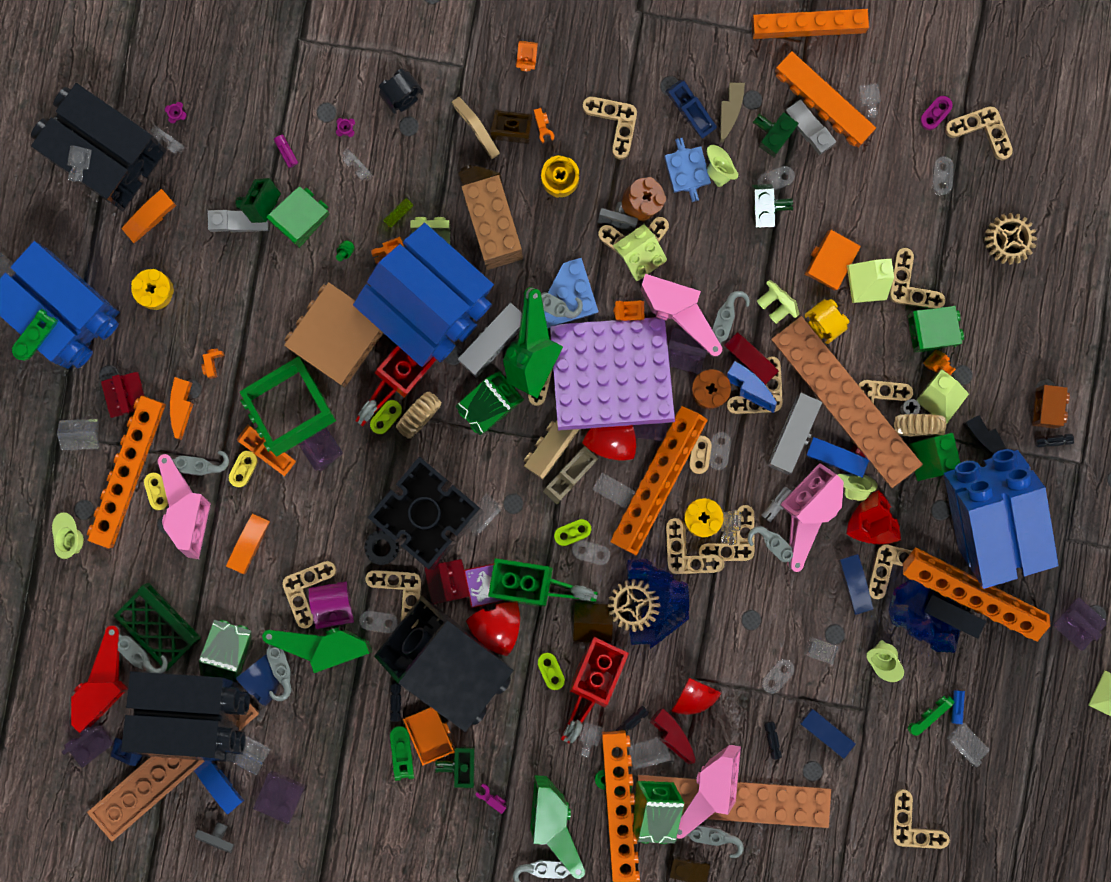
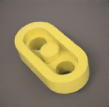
(242, 468)
(155, 492)

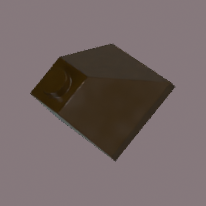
(473, 174)

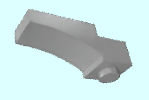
(811, 128)
(233, 221)

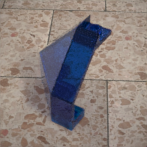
(672, 600)
(908, 611)

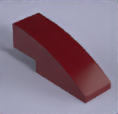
(751, 358)
(673, 735)

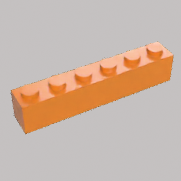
(810, 23)
(824, 99)

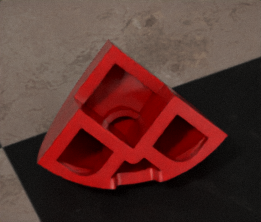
(612, 442)
(874, 522)
(497, 627)
(695, 698)

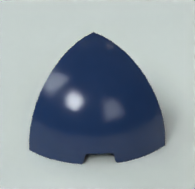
(259, 680)

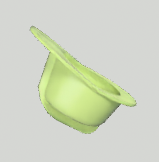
(720, 167)
(857, 487)
(66, 536)
(886, 662)

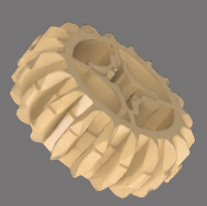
(1003, 234)
(418, 414)
(920, 425)
(637, 613)

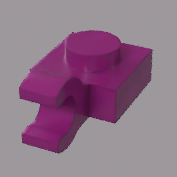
(495, 802)

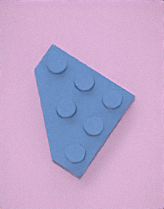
(568, 285)

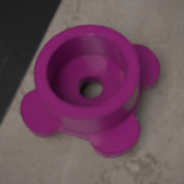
(180, 113)
(345, 122)

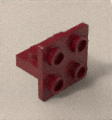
(122, 393)
(447, 582)

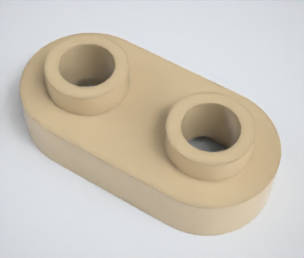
(701, 455)

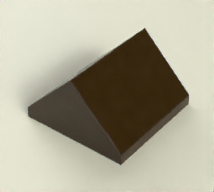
(511, 127)
(592, 621)

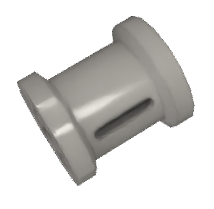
(913, 403)

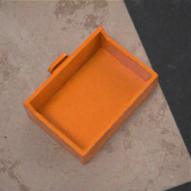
(831, 259)
(429, 735)

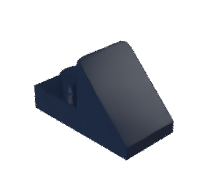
(127, 758)

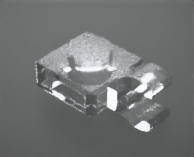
(870, 96)
(79, 159)
(730, 525)
(590, 736)

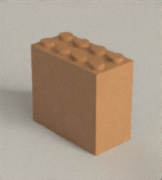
(492, 222)
(333, 335)

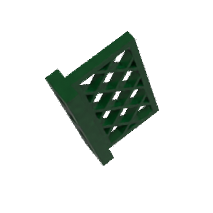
(166, 613)

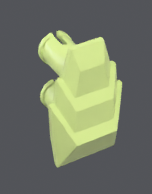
(788, 304)

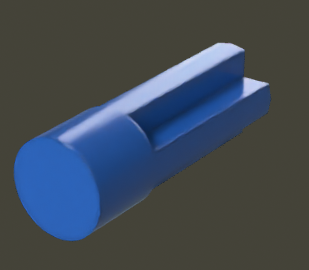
(958, 707)

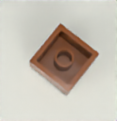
(1050, 406)

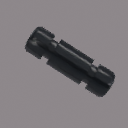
(1055, 440)
(395, 702)
(633, 720)
(773, 741)

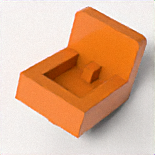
(526, 55)
(629, 310)
(209, 365)

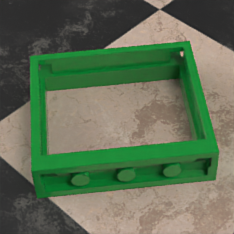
(302, 431)

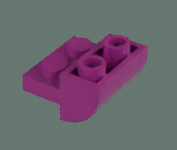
(331, 605)

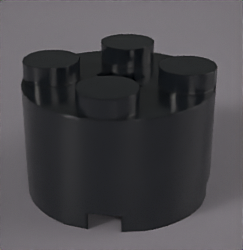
(400, 91)

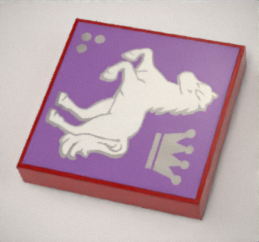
(478, 584)

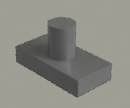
(618, 218)
(216, 838)

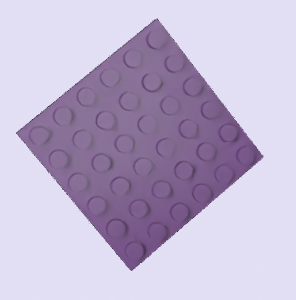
(612, 374)

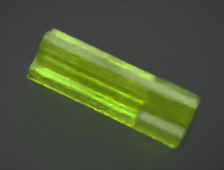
(398, 212)

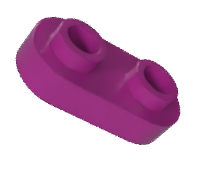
(936, 113)

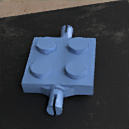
(687, 169)

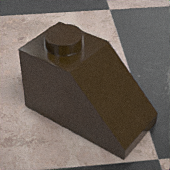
(688, 870)

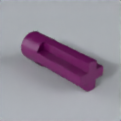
(285, 151)

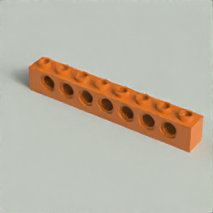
(666, 476)
(95, 532)
(989, 601)
(611, 740)

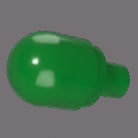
(345, 250)

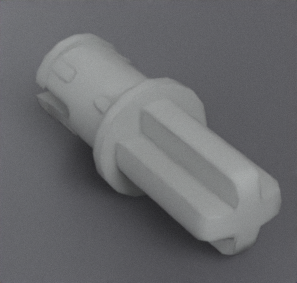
(775, 506)

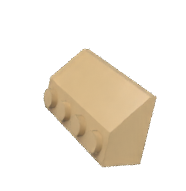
(549, 450)

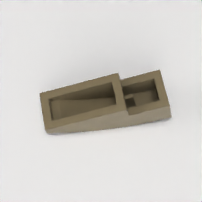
(730, 109)
(570, 475)

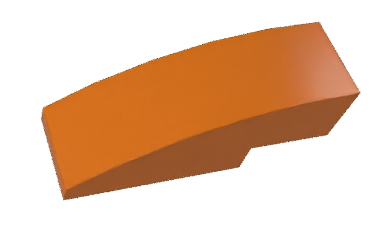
(148, 216)
(179, 406)
(252, 441)
(248, 544)

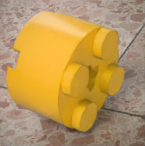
(564, 166)
(142, 285)
(827, 320)
(710, 509)

